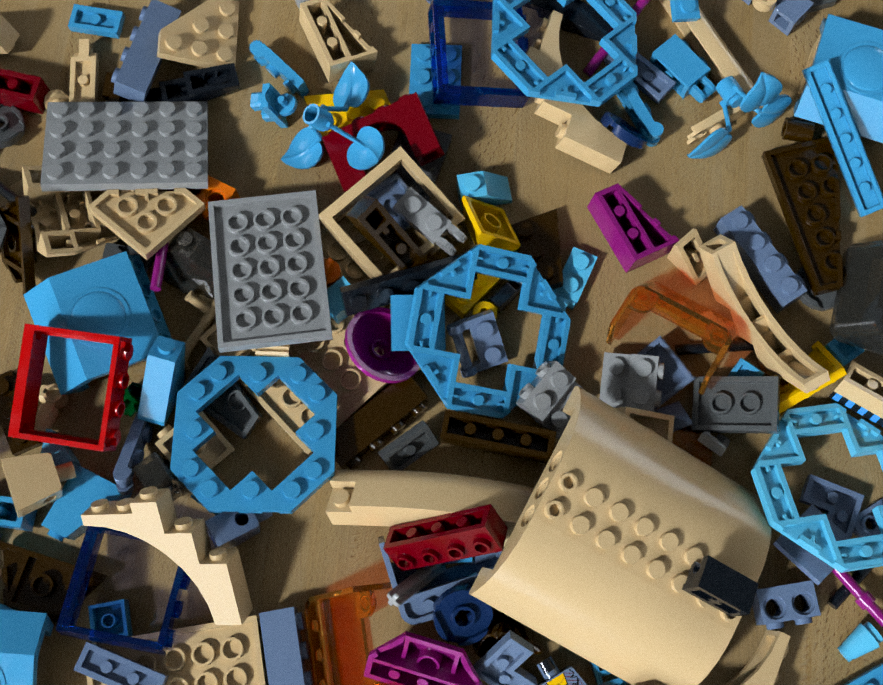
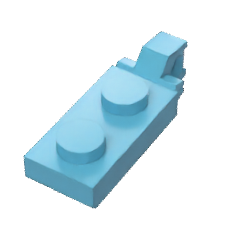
(574, 278)

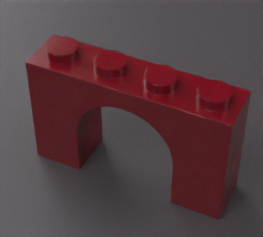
(404, 116)

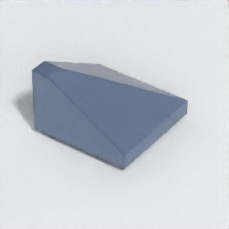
(681, 418)

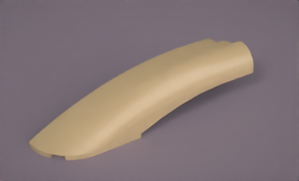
(409, 496)

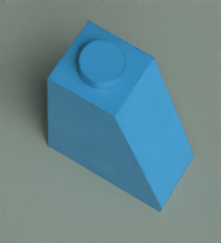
(162, 380)
(78, 494)

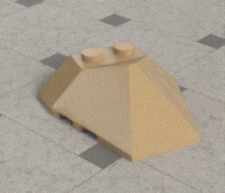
(63, 218)

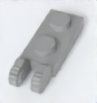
(428, 220)

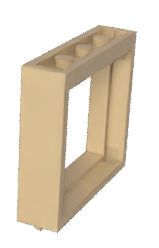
(368, 183)

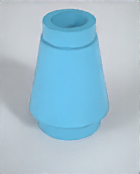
(860, 642)

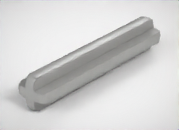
(414, 584)

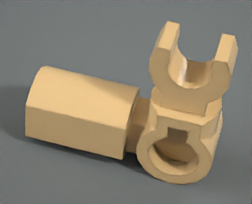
(49, 410)

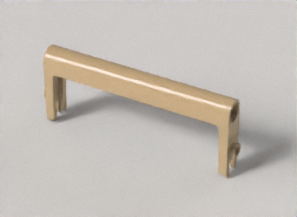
(721, 61)

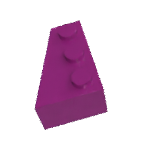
(629, 229)

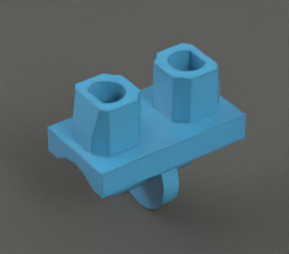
(273, 105)

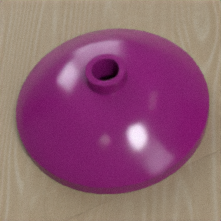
(371, 333)

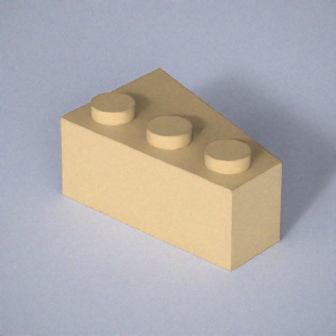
(334, 39)

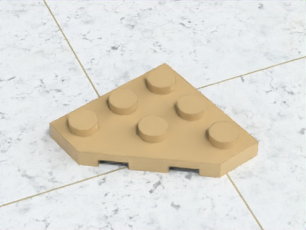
(202, 35)
(147, 216)

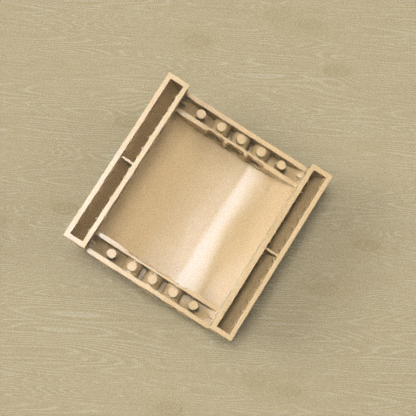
(613, 543)

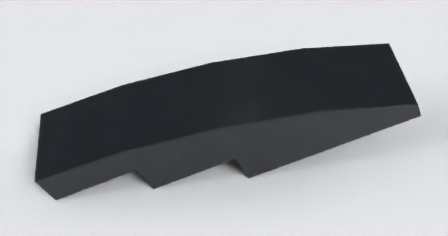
(577, 17)
(197, 85)

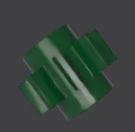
(132, 398)

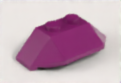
(420, 661)

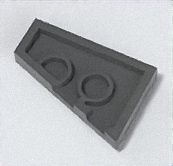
(233, 406)

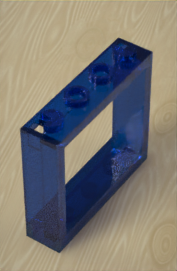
(465, 95)
(78, 587)

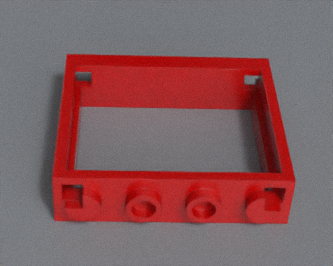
(29, 383)

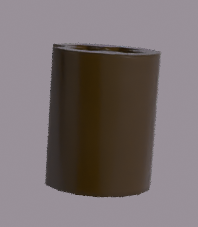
(797, 130)

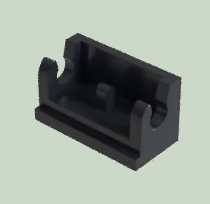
(721, 587)

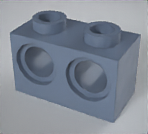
(784, 597)

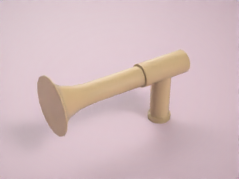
(204, 322)

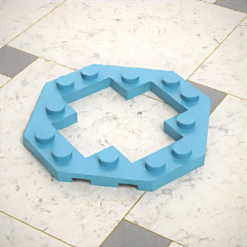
(814, 531)

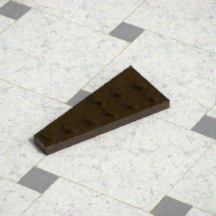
(810, 201)

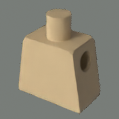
(35, 480)

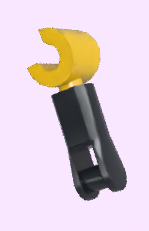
(499, 299)

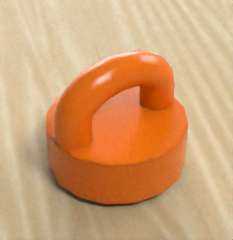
(332, 271)

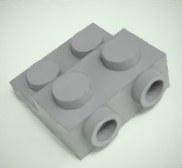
(631, 381)
(548, 395)

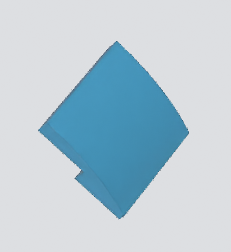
(400, 312)

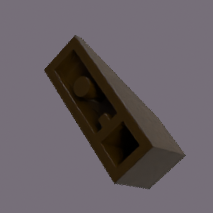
(385, 233)

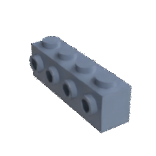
(141, 59)
(762, 261)

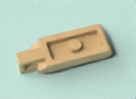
(84, 74)

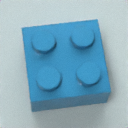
(111, 617)

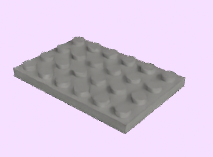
(125, 146)
(268, 271)

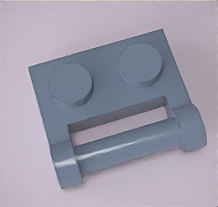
(486, 342)

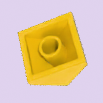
(488, 225)

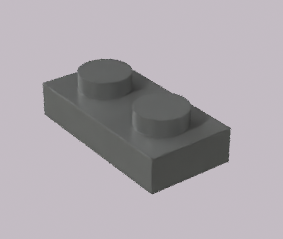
(408, 447)

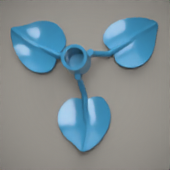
(763, 93)
(366, 148)

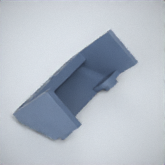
(420, 606)

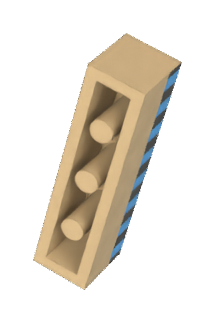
(861, 392)

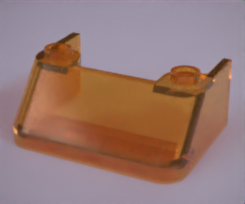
(715, 330)
(339, 634)

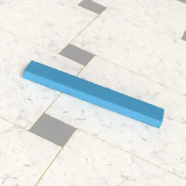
(844, 137)

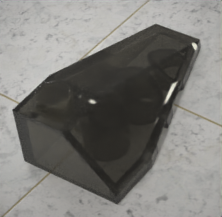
(190, 263)

